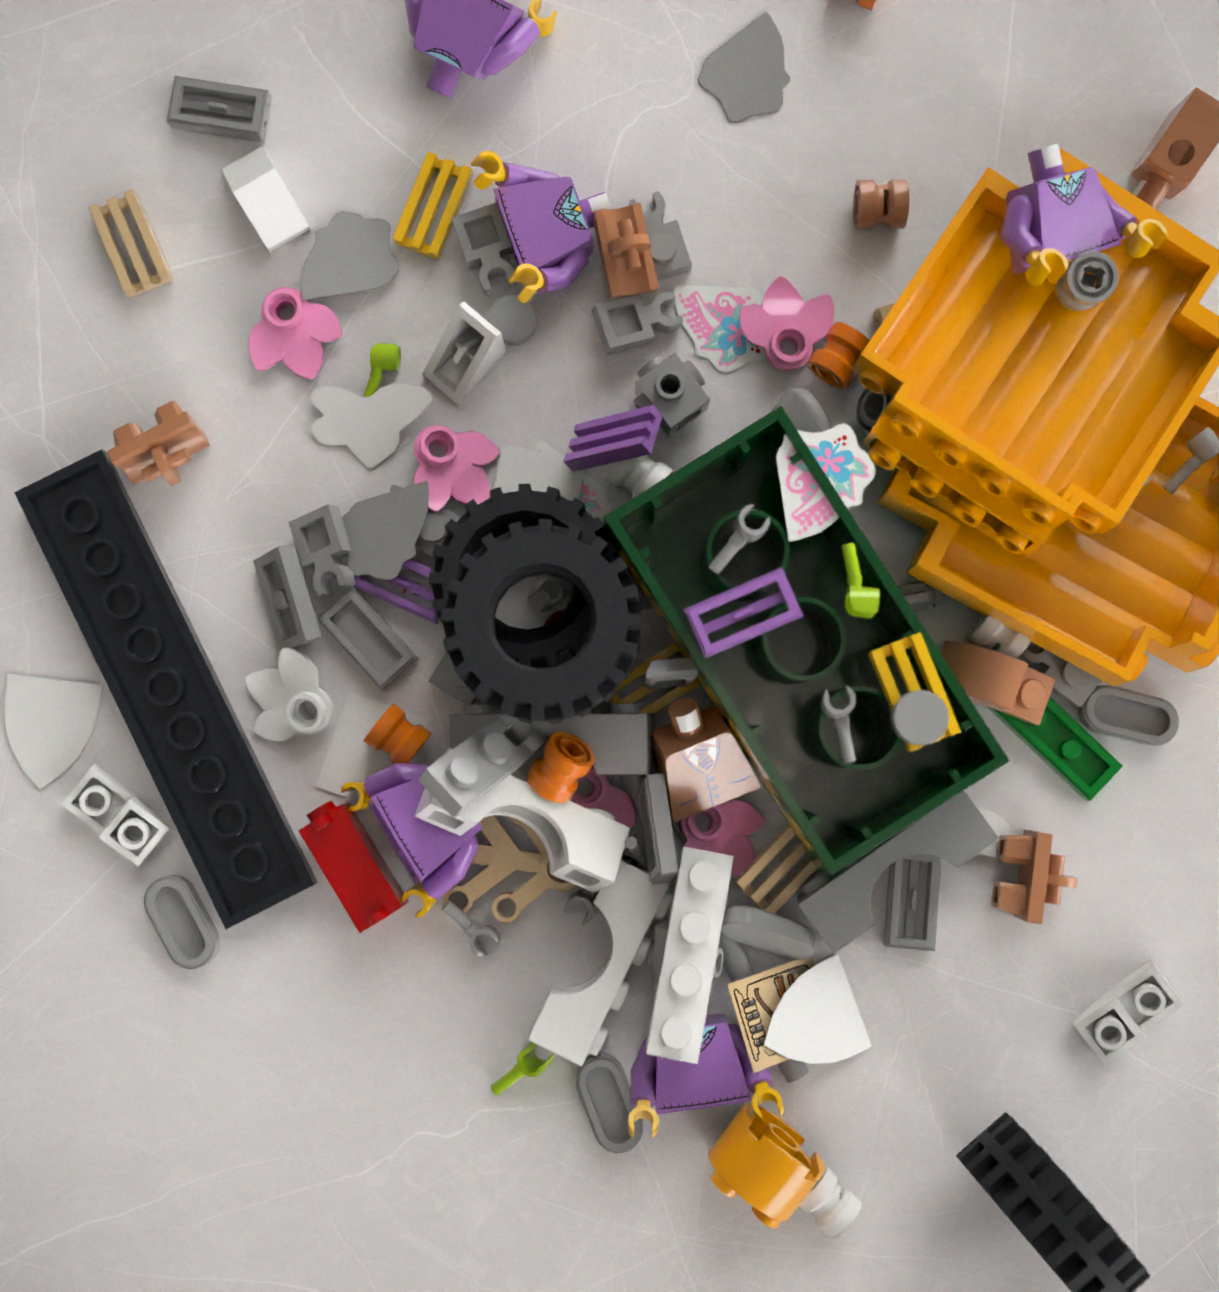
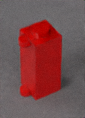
(352, 864)

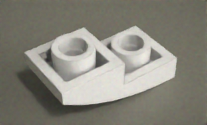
(117, 814)
(1126, 1011)

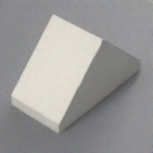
(265, 199)
(464, 354)

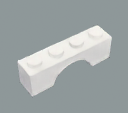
(579, 841)
(689, 955)
(574, 1014)

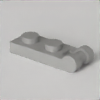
(481, 763)

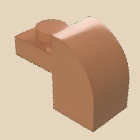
(999, 681)

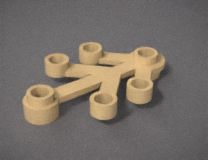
(503, 860)

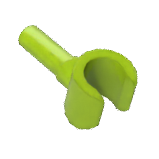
(382, 357)
(859, 600)
(527, 1064)

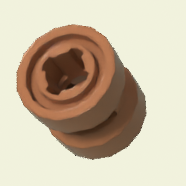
(881, 204)

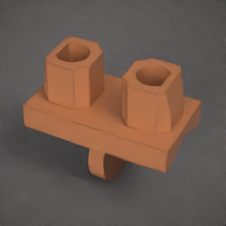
(625, 251)
(159, 449)
(1038, 877)

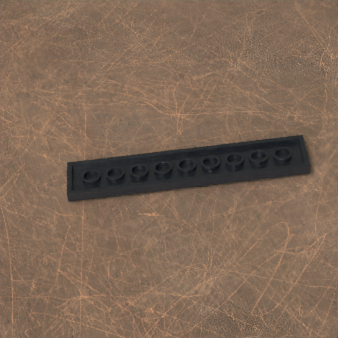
(166, 688)

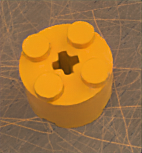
(764, 1165)

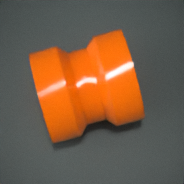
(837, 357)
(397, 736)
(563, 763)

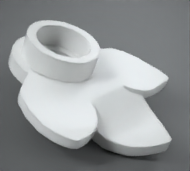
(283, 697)

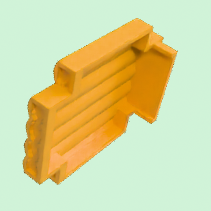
(1034, 405)
(1093, 594)

